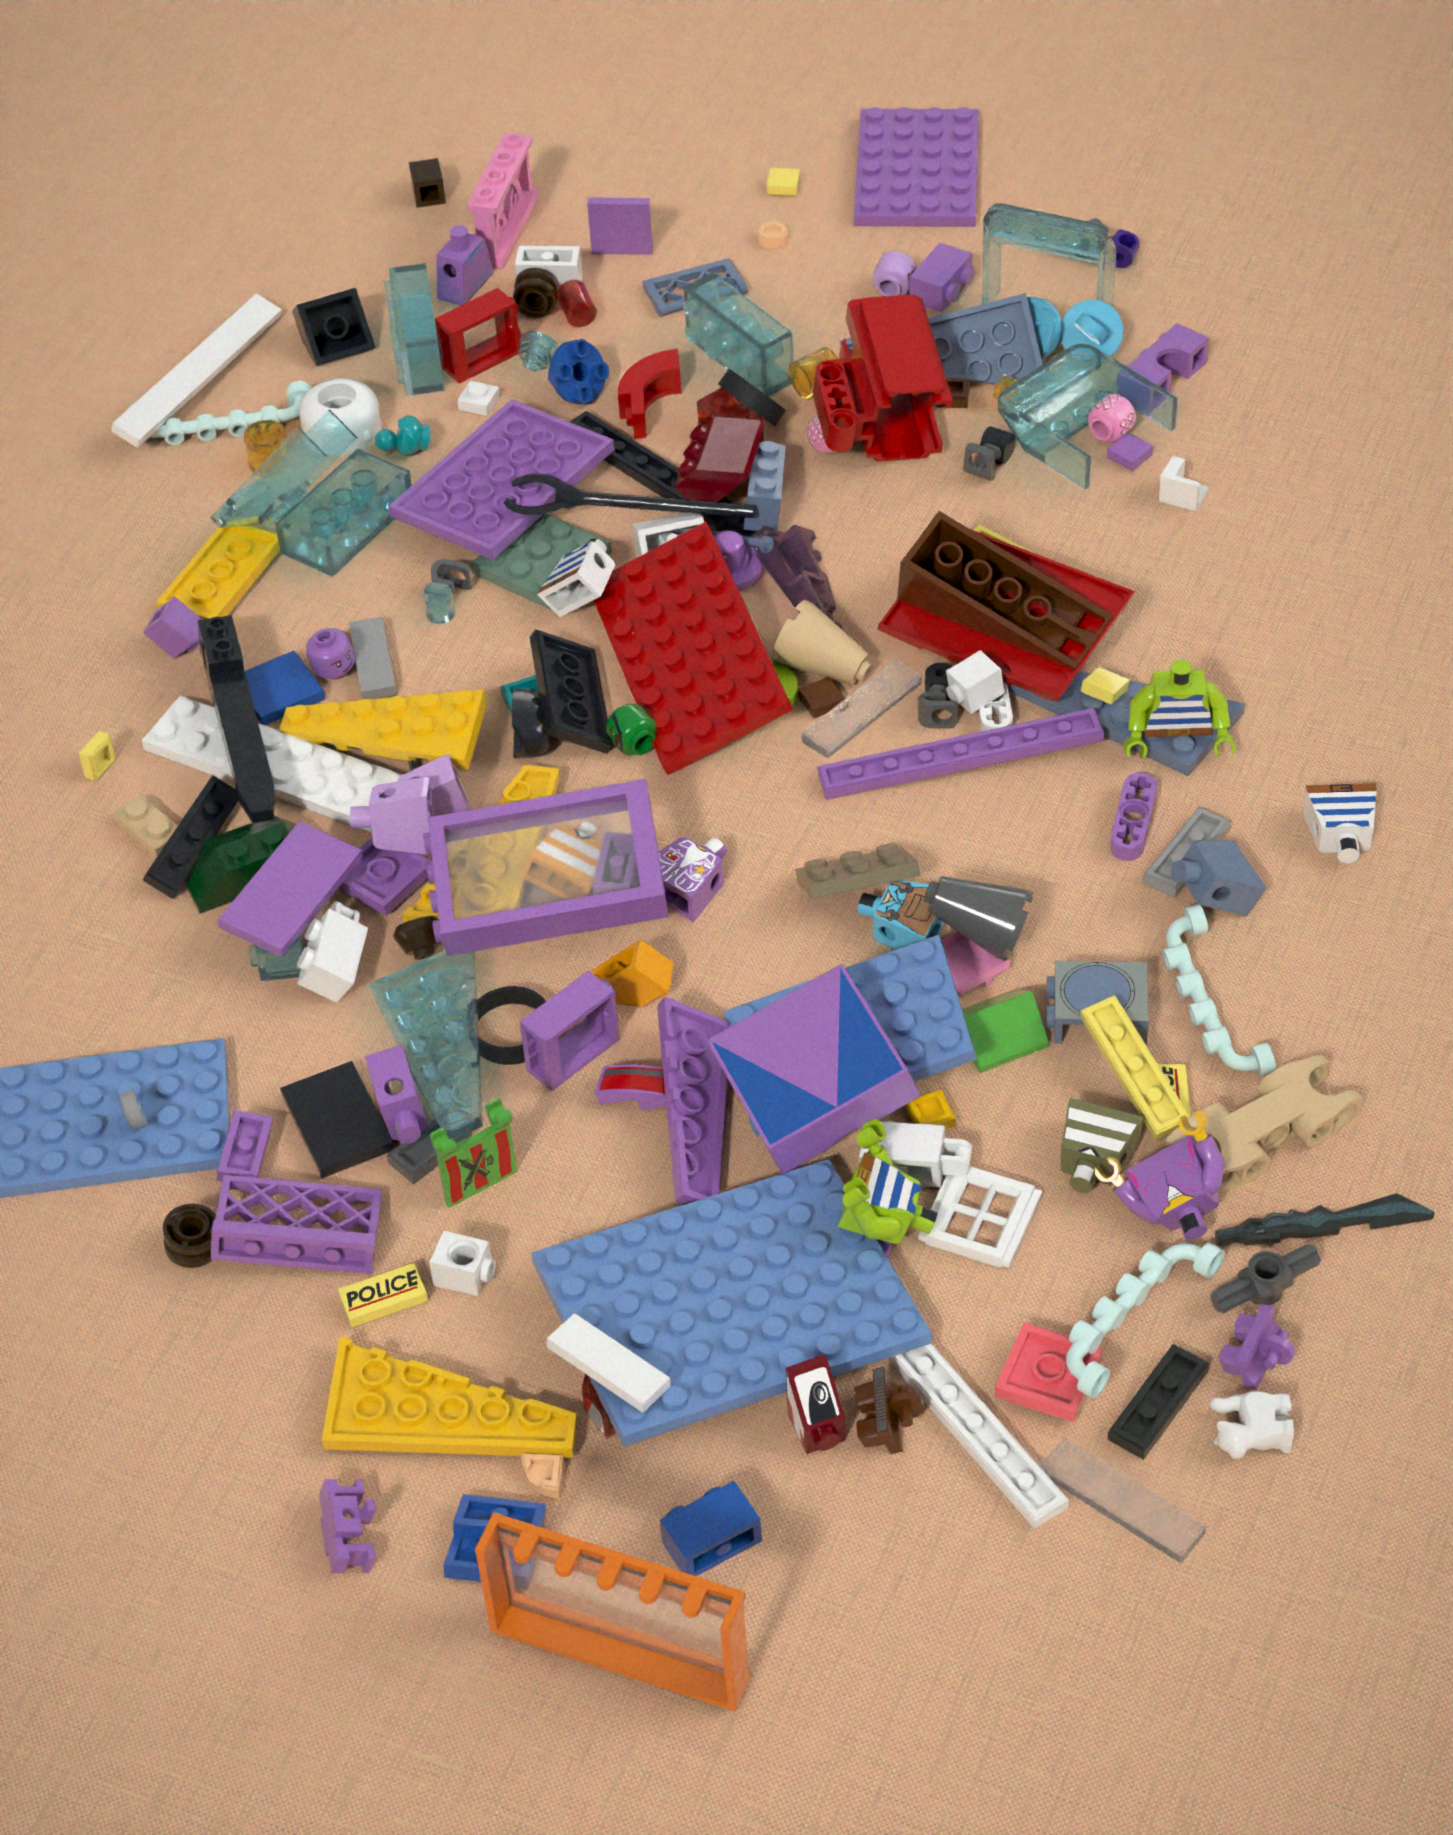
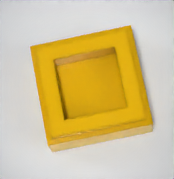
(931, 1109)

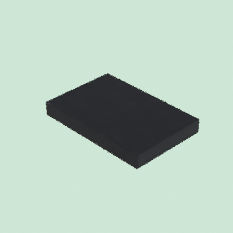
(337, 1119)

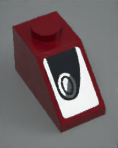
(814, 1405)

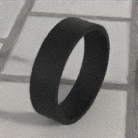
(752, 397)
(497, 998)

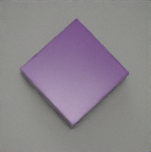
(1129, 451)

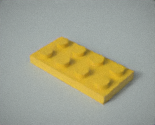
(223, 570)

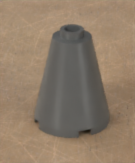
(980, 911)

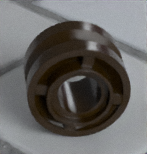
(535, 292)
(185, 1221)

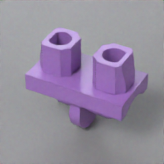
(1262, 1347)

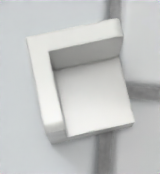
(1180, 490)

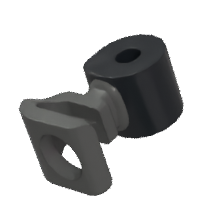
(994, 446)
(936, 698)

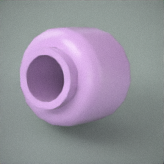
(893, 273)

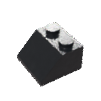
(333, 327)

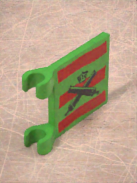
(477, 1160)

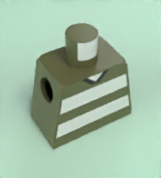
(1092, 1136)

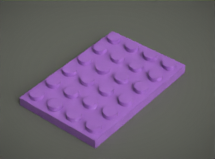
(917, 167)
(468, 487)

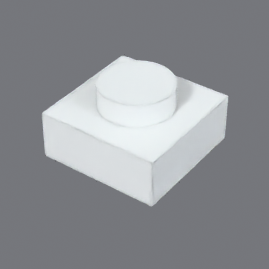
(478, 398)

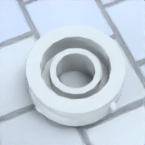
(350, 402)

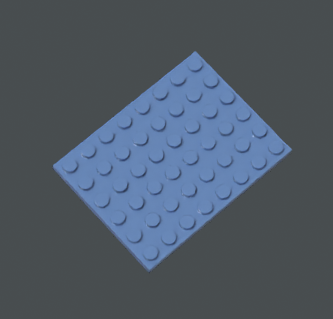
(734, 1296)

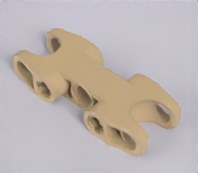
(1283, 1112)

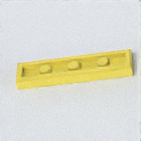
(1134, 1066)

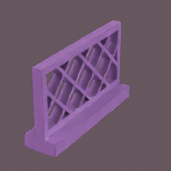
(295, 1243)

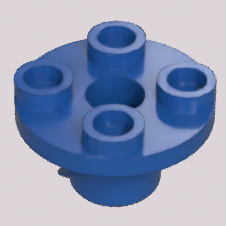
(578, 372)

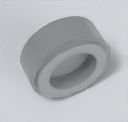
(133, 1110)

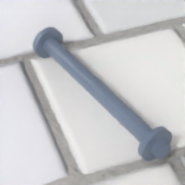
(765, 543)

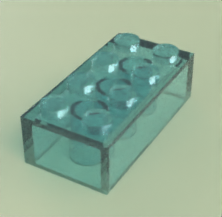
(413, 329)
(738, 333)
(342, 512)

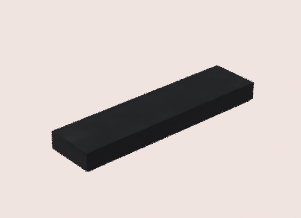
(185, 844)

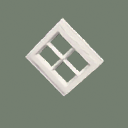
(1013, 1227)

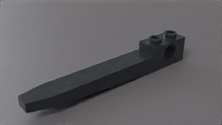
(237, 717)

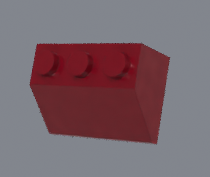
(718, 458)

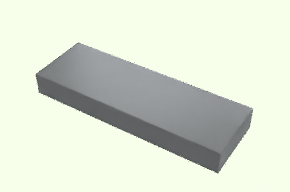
(372, 658)
(1199, 827)

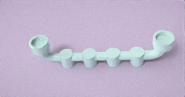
(236, 421)
(1203, 1009)
(1132, 1291)

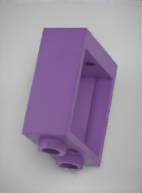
(557, 1060)

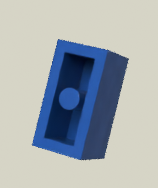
(710, 1529)

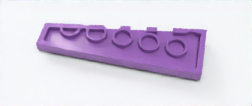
(694, 1098)

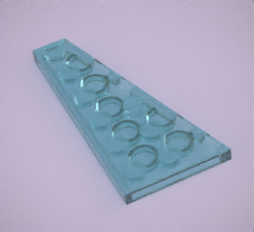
(436, 1021)

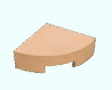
(544, 1472)

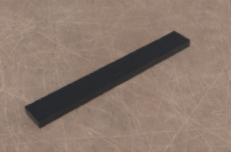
(652, 470)

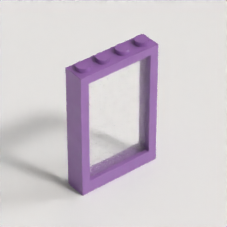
(544, 868)

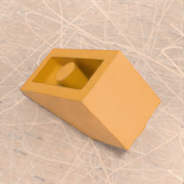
(637, 974)

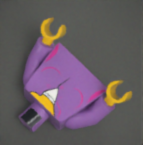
(1175, 1182)

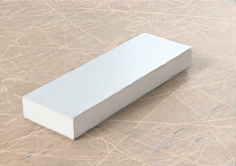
(608, 1362)

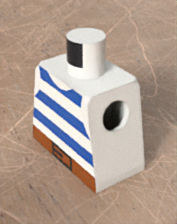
(588, 569)
(1341, 818)

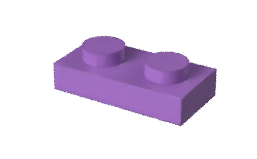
(245, 1145)

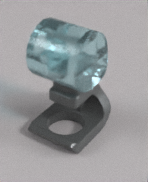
(439, 593)

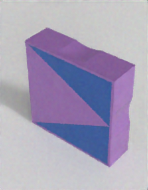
(813, 1068)

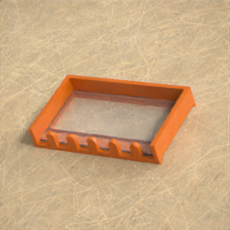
(614, 1611)

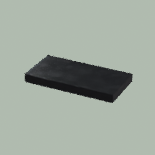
(570, 691)

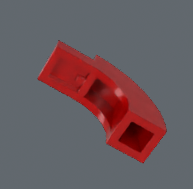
(645, 383)

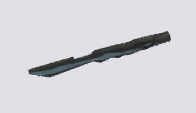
(1322, 1222)

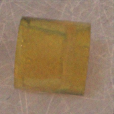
(803, 371)
(262, 440)

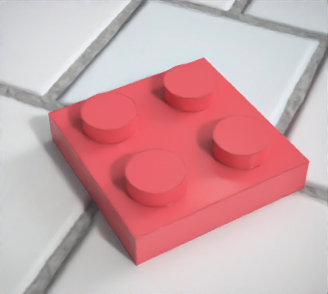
(1039, 1374)

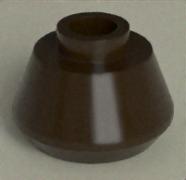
(417, 937)

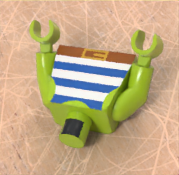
(1178, 705)
(879, 1196)

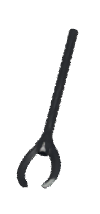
(571, 497)

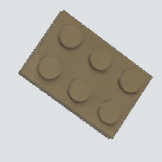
(857, 871)

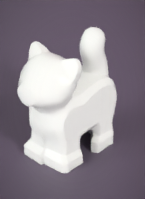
(1262, 1423)

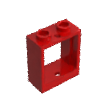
(467, 363)

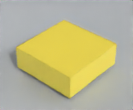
(783, 181)
(1105, 685)
(97, 756)

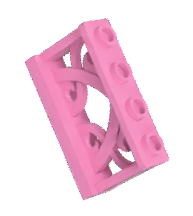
(504, 197)

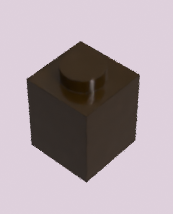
(427, 182)

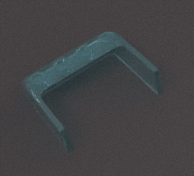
(1047, 234)
(1060, 394)
(286, 474)

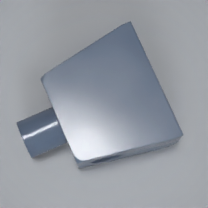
(1219, 876)

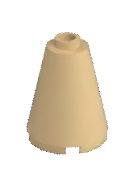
(820, 647)

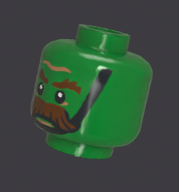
(631, 729)

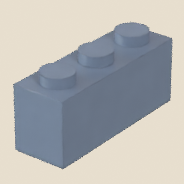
(765, 485)

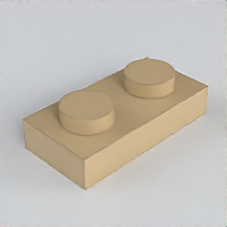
(145, 824)

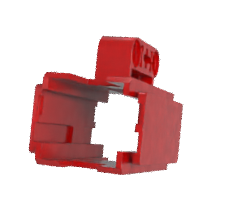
(884, 383)

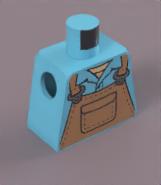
(900, 914)

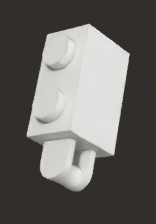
(332, 952)
(925, 1152)

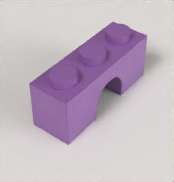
(1175, 352)

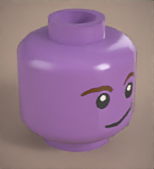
(330, 653)

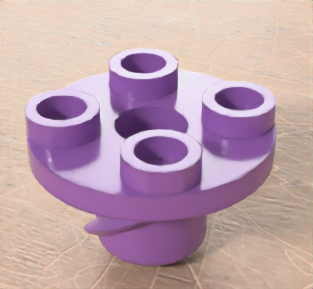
(740, 558)

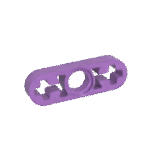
(1138, 828)

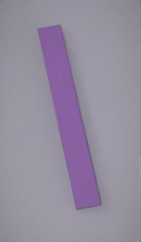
(960, 753)

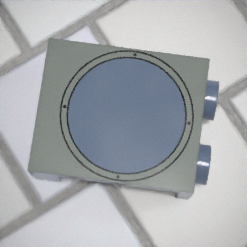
(1089, 982)

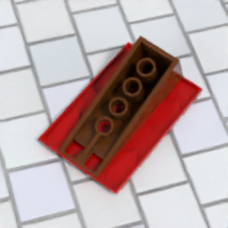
(1016, 607)

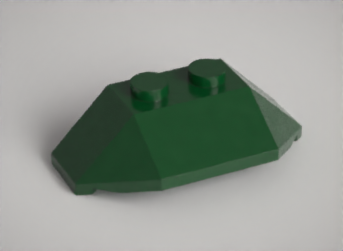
(232, 861)

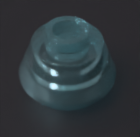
(536, 350)

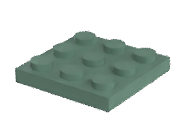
(533, 556)

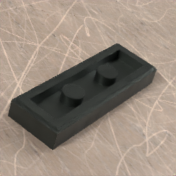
(1158, 1401)

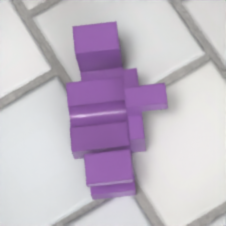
(337, 1529)

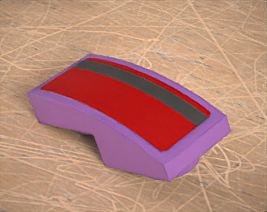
(632, 1082)

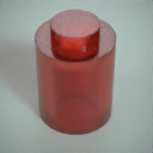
(576, 303)

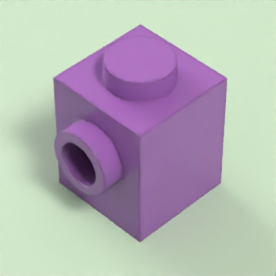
(174, 627)

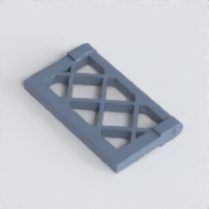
(680, 278)

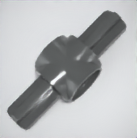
(1251, 1282)

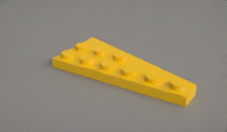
(396, 726)

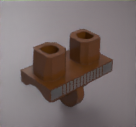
(892, 1407)

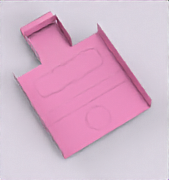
(971, 963)

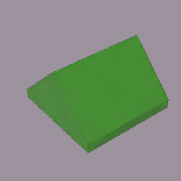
(1005, 1028)

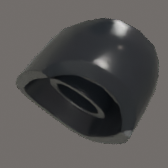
(528, 725)

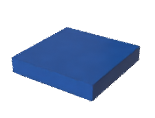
(280, 685)

